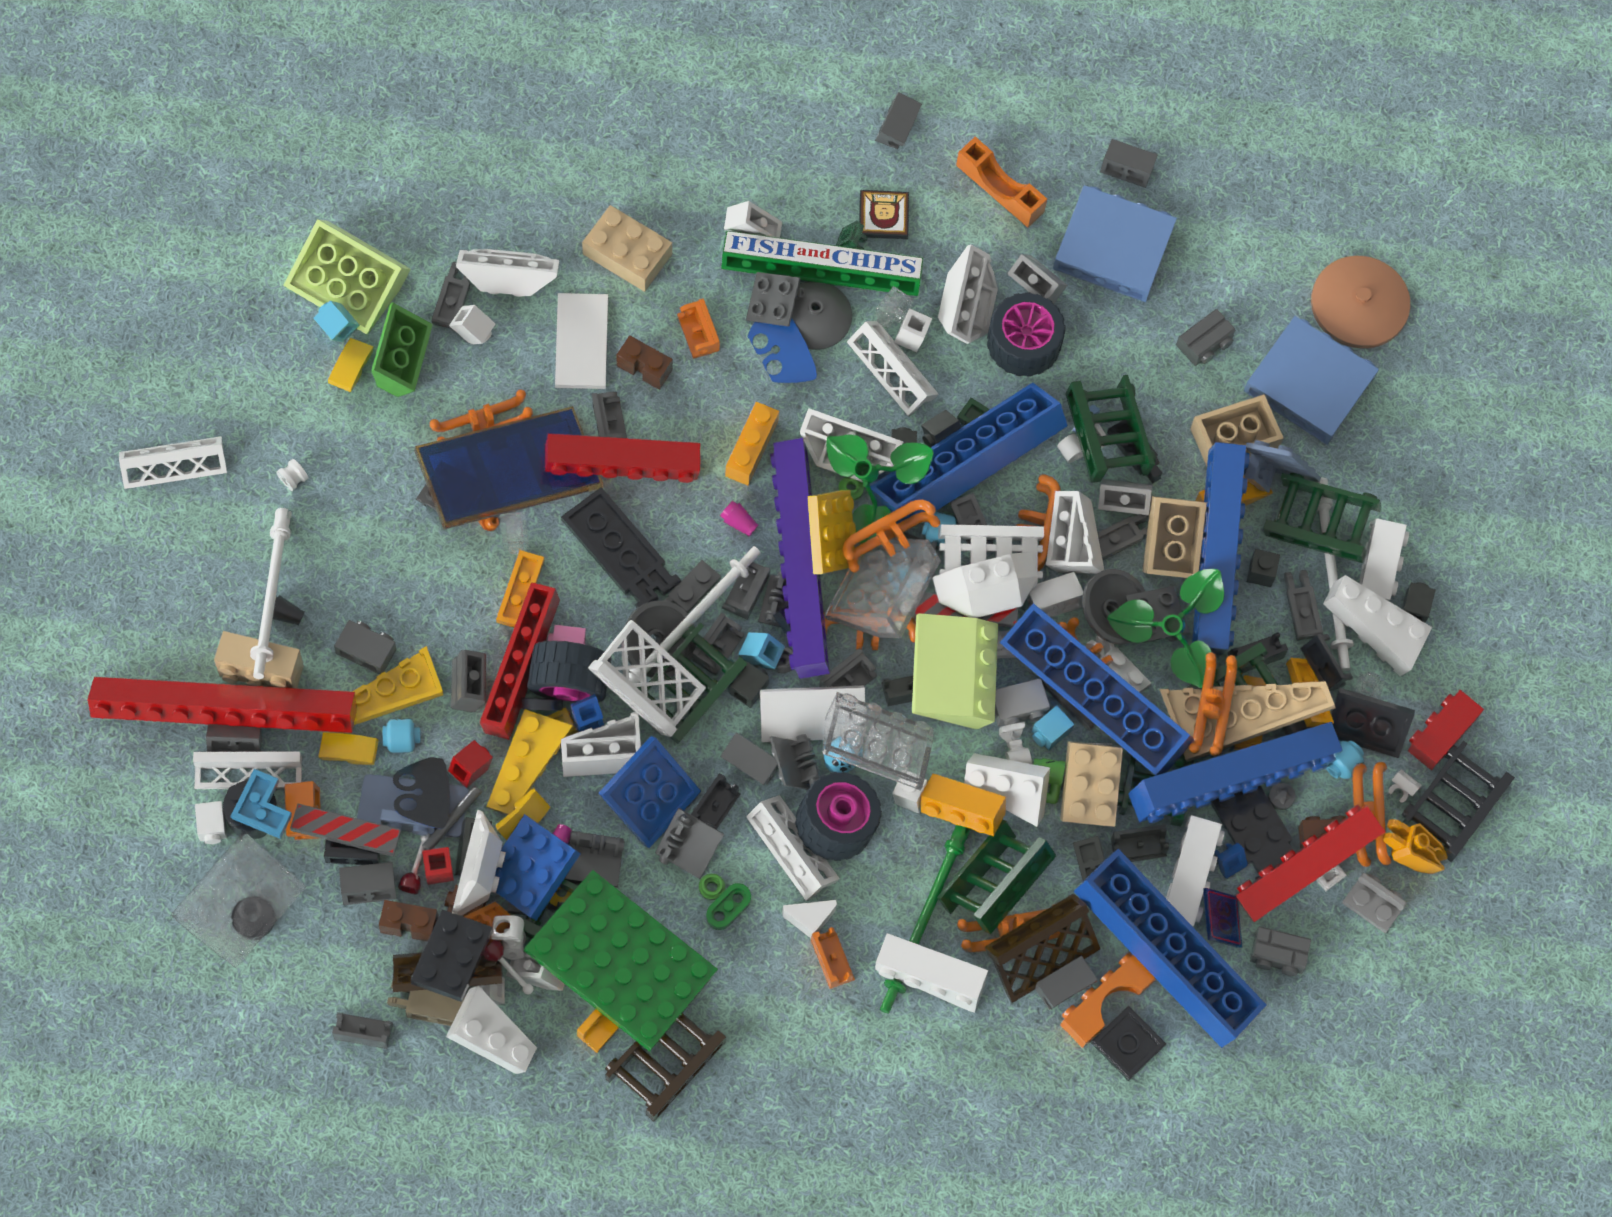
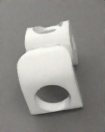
(1071, 447)
(1011, 735)
(512, 938)

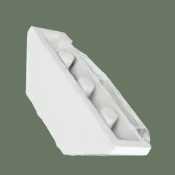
(507, 271)
(969, 296)
(819, 426)
(987, 585)
(479, 866)

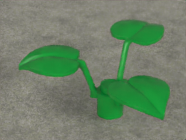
(849, 458)
(1135, 622)

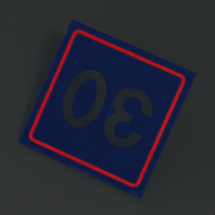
(1222, 918)

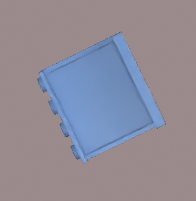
(1114, 243)
(1311, 379)

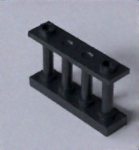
(1481, 804)

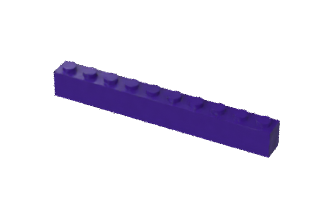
(802, 587)

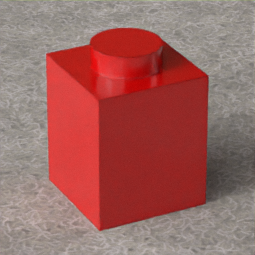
(470, 763)
(438, 865)

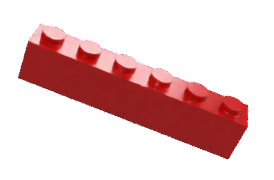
(622, 457)
(513, 675)
(1308, 863)

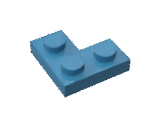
(254, 806)

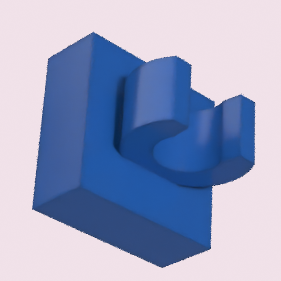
(1231, 860)

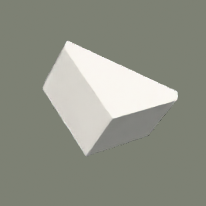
(809, 916)

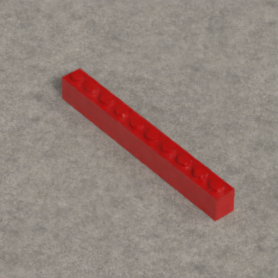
(222, 704)

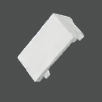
(1057, 595)

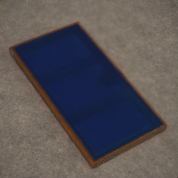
(499, 469)

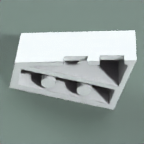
(1074, 535)
(1383, 557)
(601, 749)
(1019, 782)
(491, 1033)

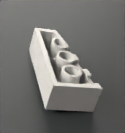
(1380, 623)
(1193, 866)
(932, 972)

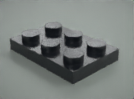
(1371, 722)
(451, 955)

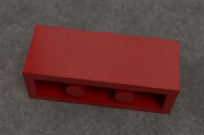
(1444, 729)

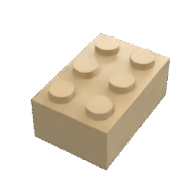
(627, 248)
(1237, 425)
(1174, 537)
(236, 665)
(1091, 783)

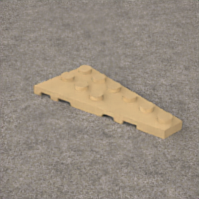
(1252, 710)

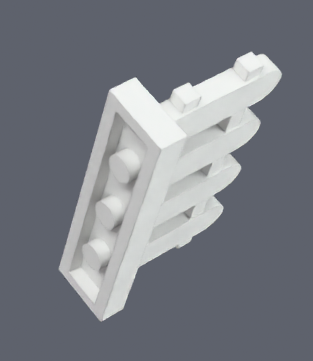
(979, 534)

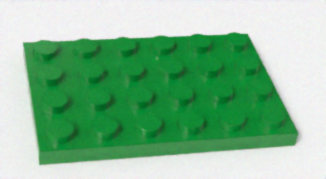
(621, 960)

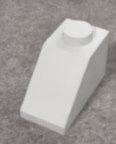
(752, 220)
(535, 974)

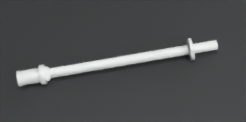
(279, 532)
(738, 569)
(1341, 643)

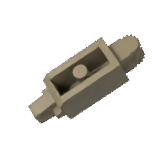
(428, 1006)

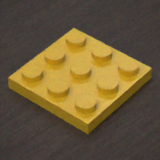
(829, 528)

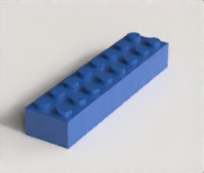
(978, 450)
(1221, 539)
(1097, 691)
(1235, 772)
(1170, 948)

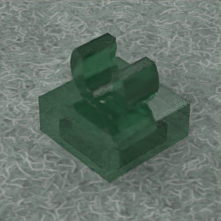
(851, 235)

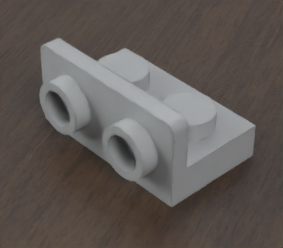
(1374, 902)

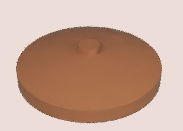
(1360, 302)

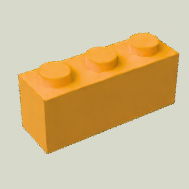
(752, 443)
(963, 804)

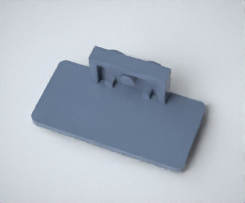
(1267, 461)
(378, 805)

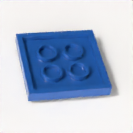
(649, 791)
(533, 867)

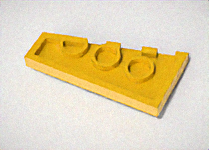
(399, 688)
(530, 751)

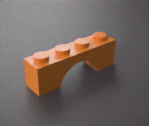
(1019, 199)
(1086, 1020)

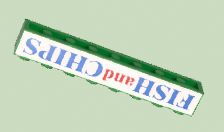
(822, 263)

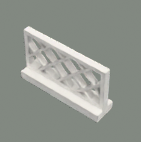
(629, 693)

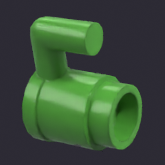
(1055, 777)

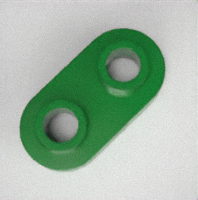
(728, 907)

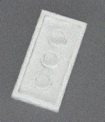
(581, 341)
(799, 710)

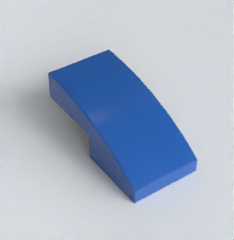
(587, 714)

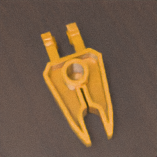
(1415, 847)

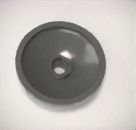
(829, 323)
(1109, 591)
(658, 619)

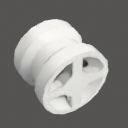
(292, 474)

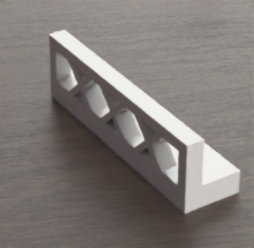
(898, 361)
(170, 453)
(244, 761)
(789, 847)

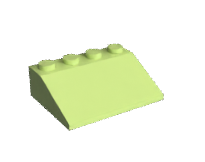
(348, 272)
(955, 669)

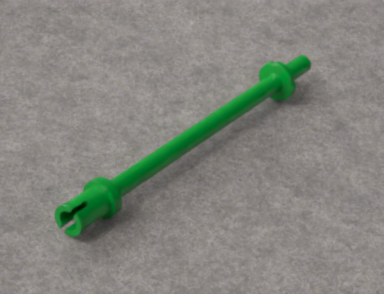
(954, 848)

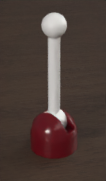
(411, 881)
(494, 952)

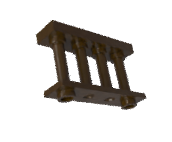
(673, 1083)

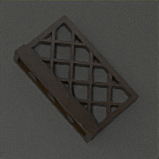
(1037, 932)
(404, 965)

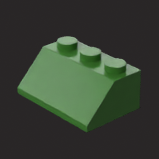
(400, 351)

